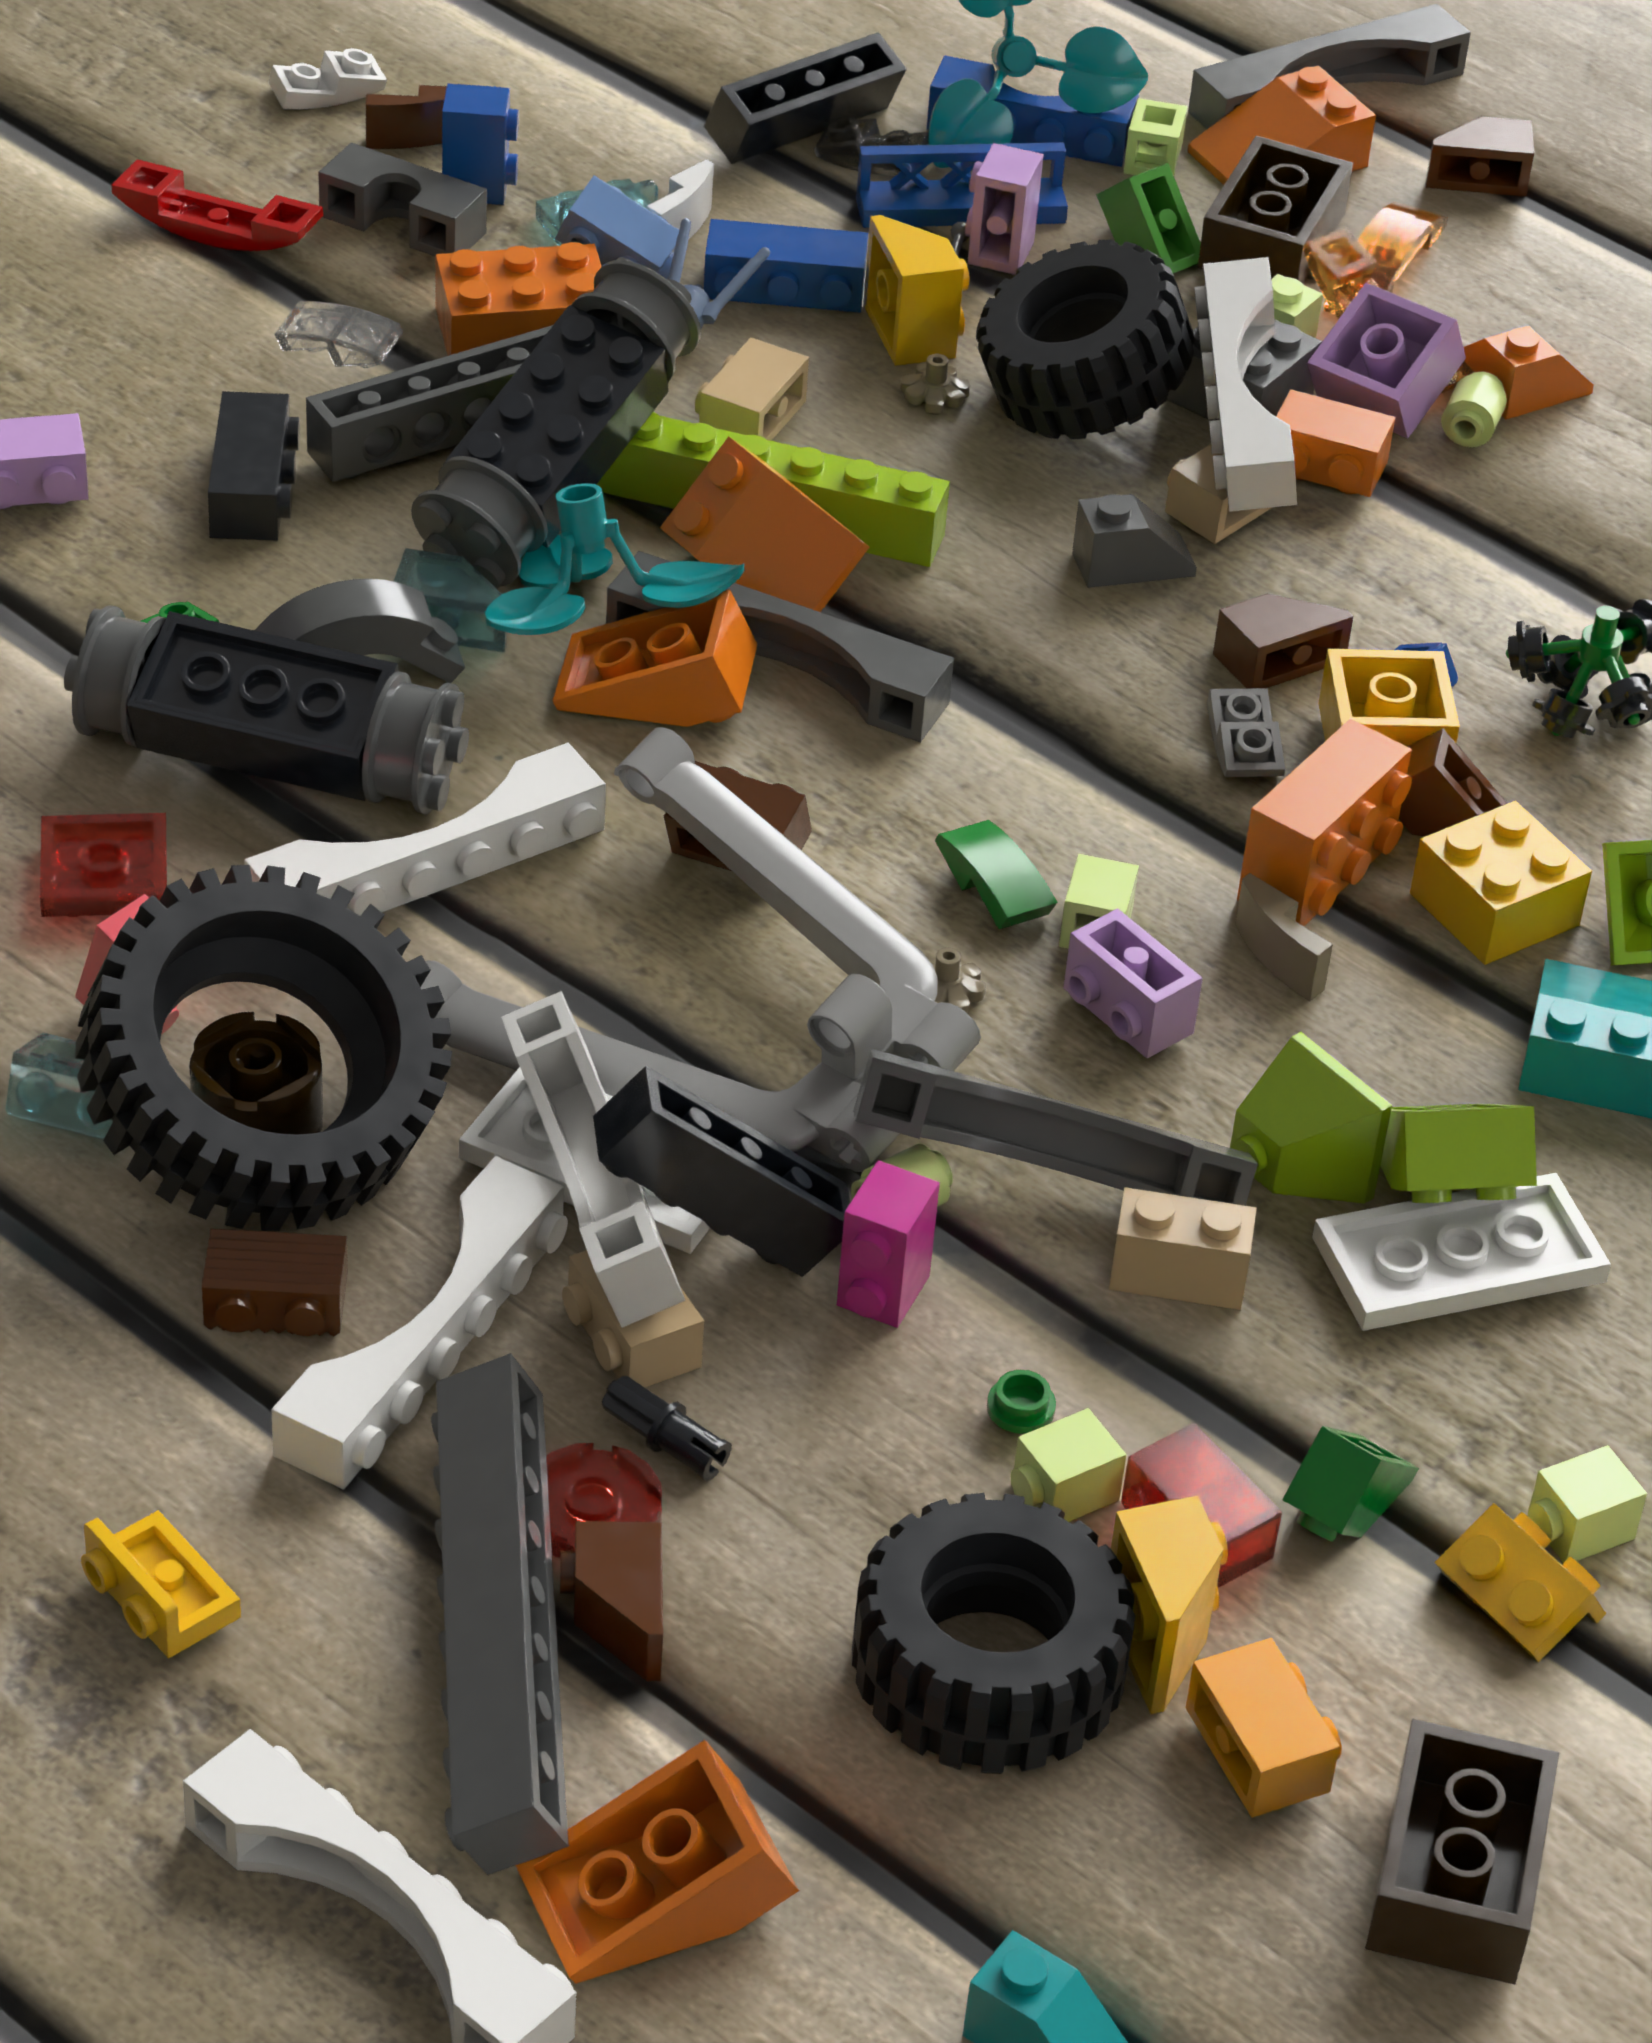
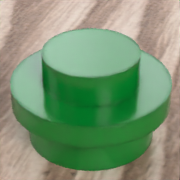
(1021, 1402)

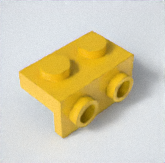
(158, 1582)
(1518, 1582)

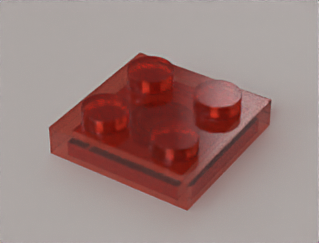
(101, 862)

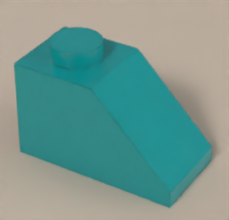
(1034, 1998)

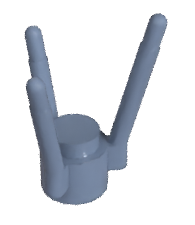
(705, 310)

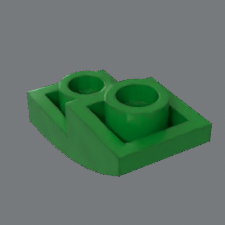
(1000, 871)

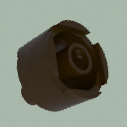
(260, 1073)

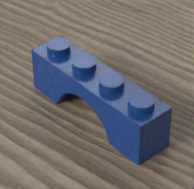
(1046, 118)

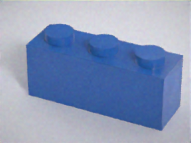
(803, 267)

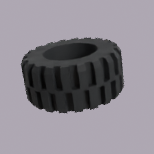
(1085, 339)
(977, 1701)

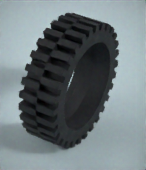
(311, 952)

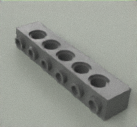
(410, 409)

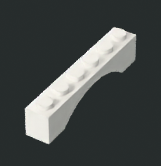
(1256, 446)
(535, 809)
(609, 1209)
(350, 1405)
(276, 1819)

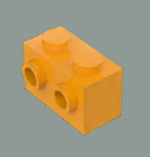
(1263, 1726)

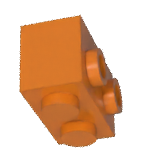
(1337, 442)

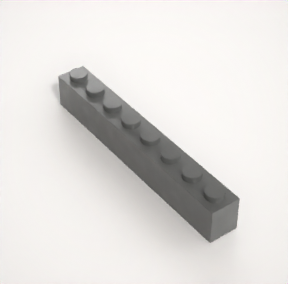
(498, 1618)

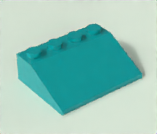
(1591, 1039)

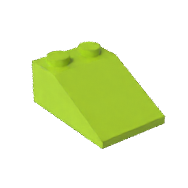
(1460, 1148)

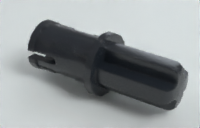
(666, 1426)

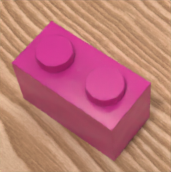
(887, 1243)

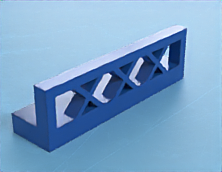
(948, 199)

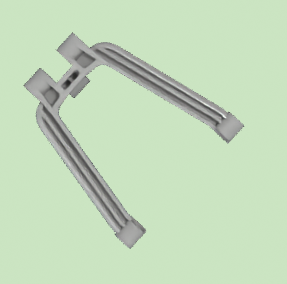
(879, 1006)

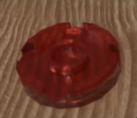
(599, 1488)

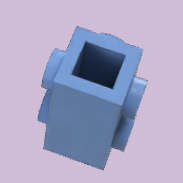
(619, 228)

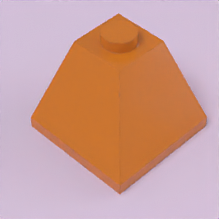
(1529, 370)

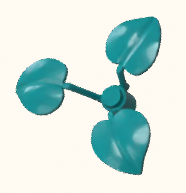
(1097, 78)
(580, 556)

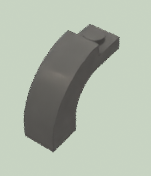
(368, 620)

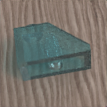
(454, 594)

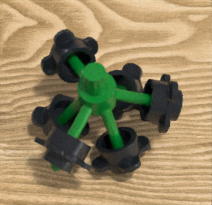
(1570, 663)

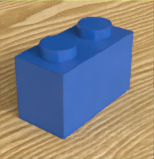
(477, 138)

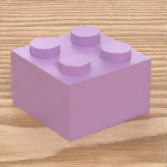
(1388, 357)

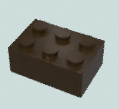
(1275, 206)
(1463, 1852)

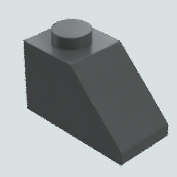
(1127, 543)

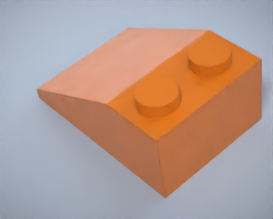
(1294, 109)
(756, 517)
(662, 665)
(658, 1870)

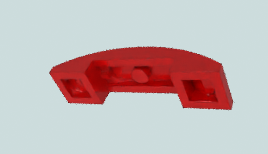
(161, 198)

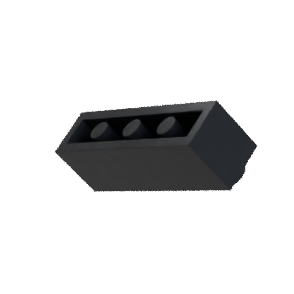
(804, 97)
(721, 1171)

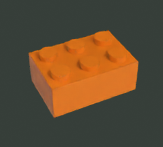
(508, 291)
(1329, 818)

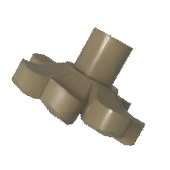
(935, 385)
(957, 982)

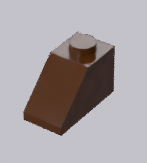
(1483, 157)
(1278, 638)
(1444, 787)
(619, 1590)

